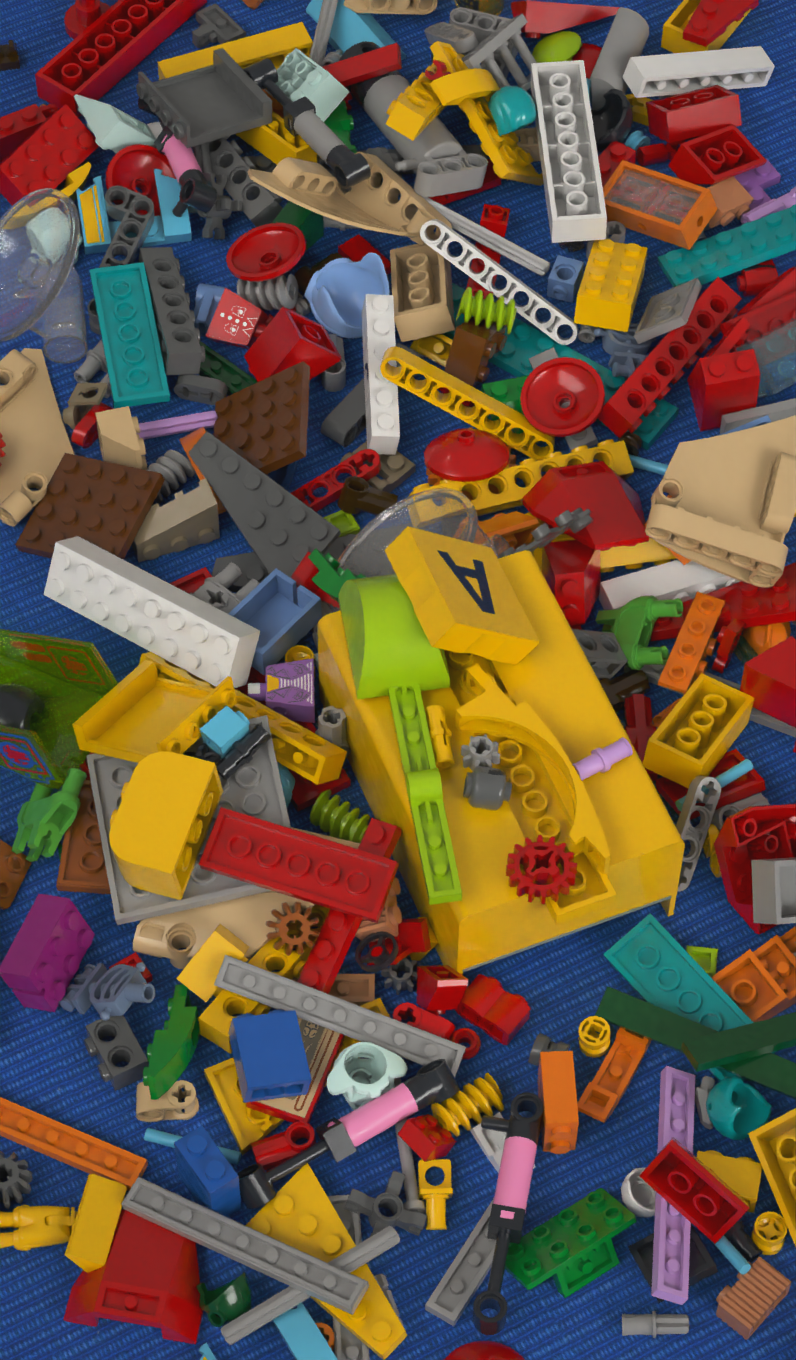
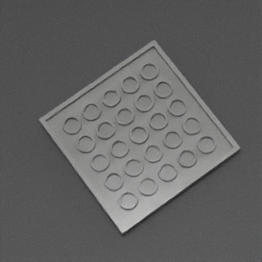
(251, 790)

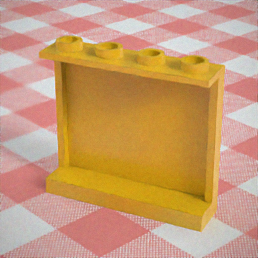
(150, 715)

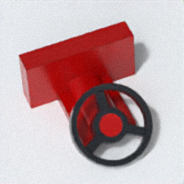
(411, 938)

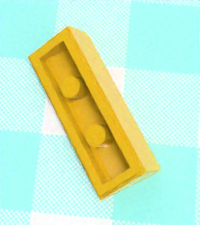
(95, 1222)

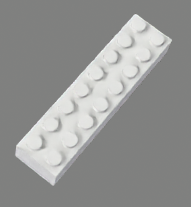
(568, 152)
(151, 612)

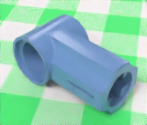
(205, 305)

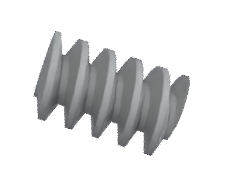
(270, 293)
(174, 469)

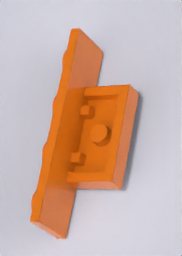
(692, 644)

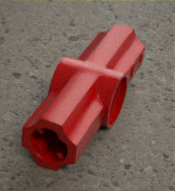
(638, 727)

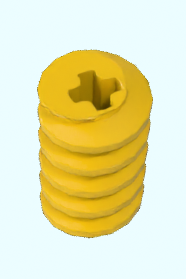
(469, 1105)

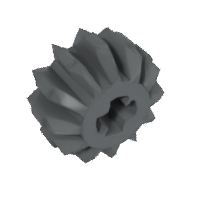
(17, 1177)

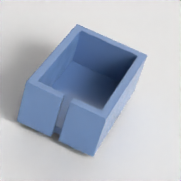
(275, 613)

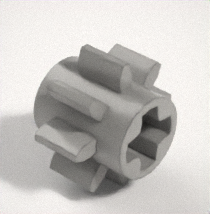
(480, 752)

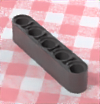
(349, 416)

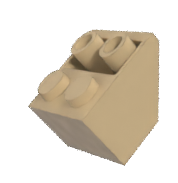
(119, 438)

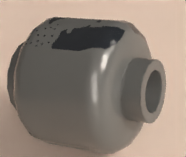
(487, 788)

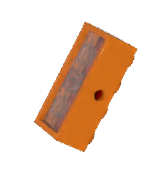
(658, 204)

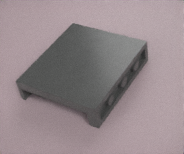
(207, 101)

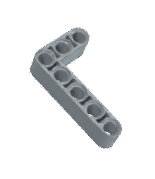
(482, 25)

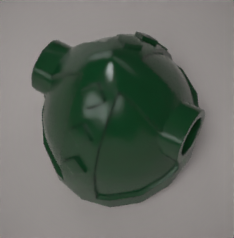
(226, 1301)

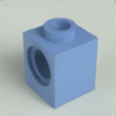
(565, 279)

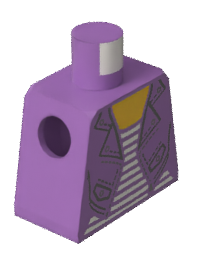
(288, 690)

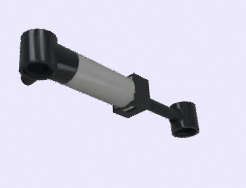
(302, 120)

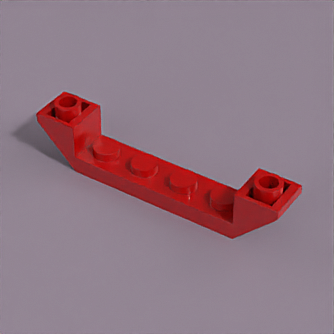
(494, 219)

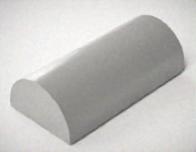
(623, 41)

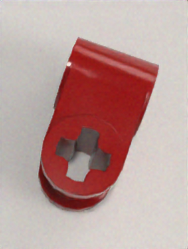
(424, 1020)

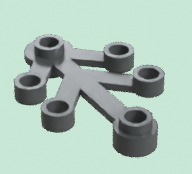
(544, 535)

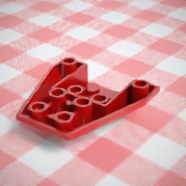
(592, 486)
(749, 836)
(145, 1282)

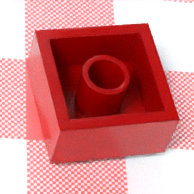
(427, 1137)

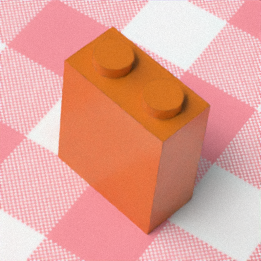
(559, 1101)

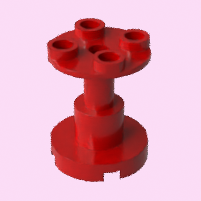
(82, 15)

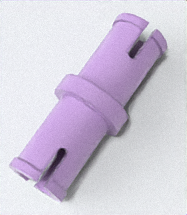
(602, 759)

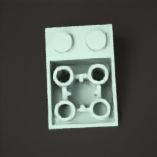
(303, 77)
(112, 126)

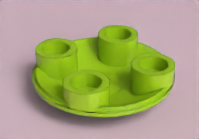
(557, 47)

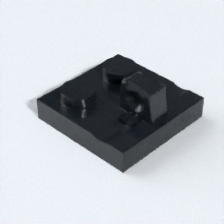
(700, 1261)

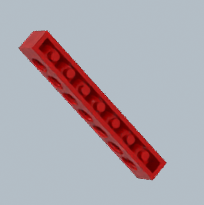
(667, 358)

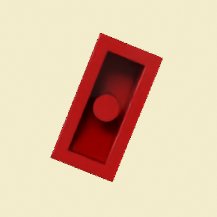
(439, 988)

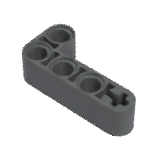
(129, 223)

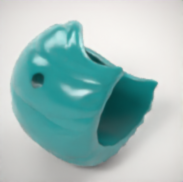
(512, 109)
(736, 1108)

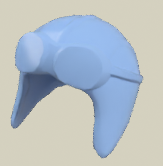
(340, 290)

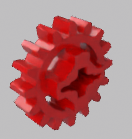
(541, 871)

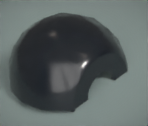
(612, 120)
(18, 705)

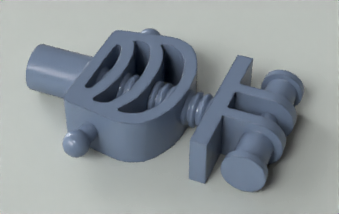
(624, 349)
(108, 990)

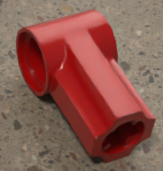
(282, 1146)

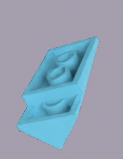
(352, 27)

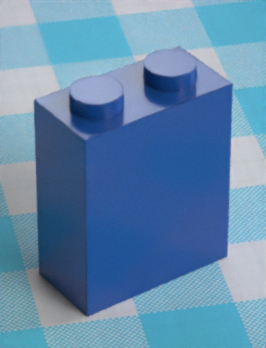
(269, 1055)
(207, 1173)

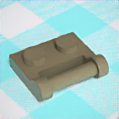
(394, 469)

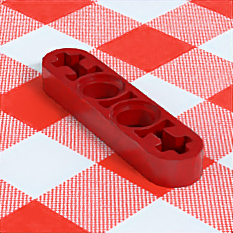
(329, 481)

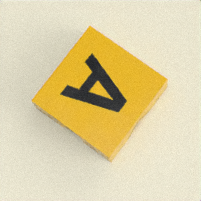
(461, 596)

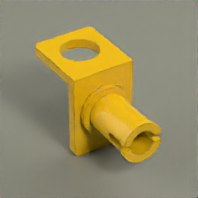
(435, 1195)

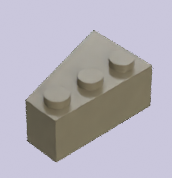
(178, 524)

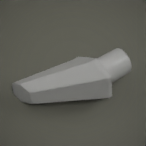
(701, 1095)

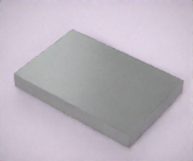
(668, 310)

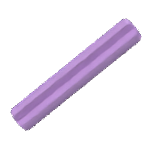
(177, 425)

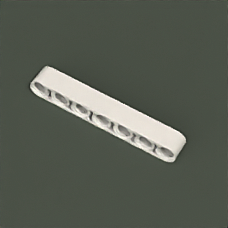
(485, 279)

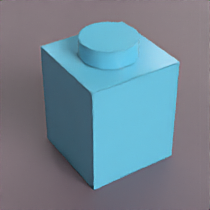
(225, 730)

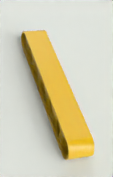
(463, 392)

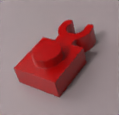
(728, 639)

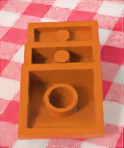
(763, 979)

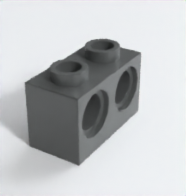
(601, 651)
(121, 1048)

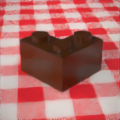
(472, 349)

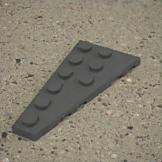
(266, 514)

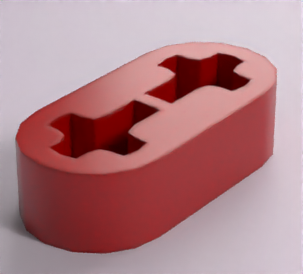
(86, 430)

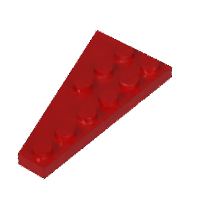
(743, 602)

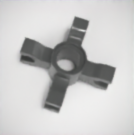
(221, 209)
(408, 1220)

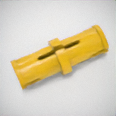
(439, 736)

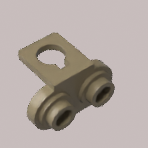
(82, 400)

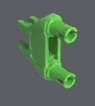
(634, 627)
(48, 817)

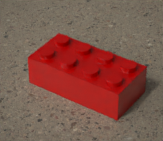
(46, 155)

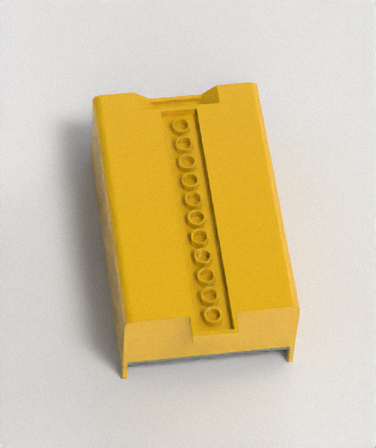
(573, 705)

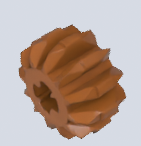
(303, 928)

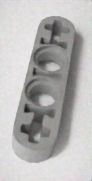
(460, 38)
(697, 834)

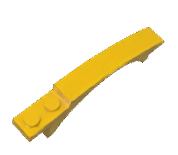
(499, 715)

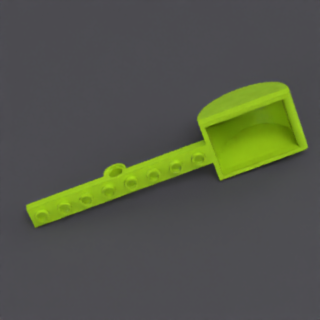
(395, 659)

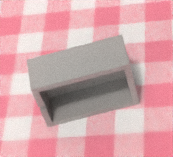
(774, 890)

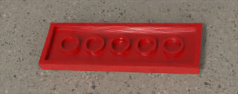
(299, 865)

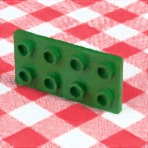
(571, 1245)

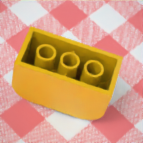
(164, 821)

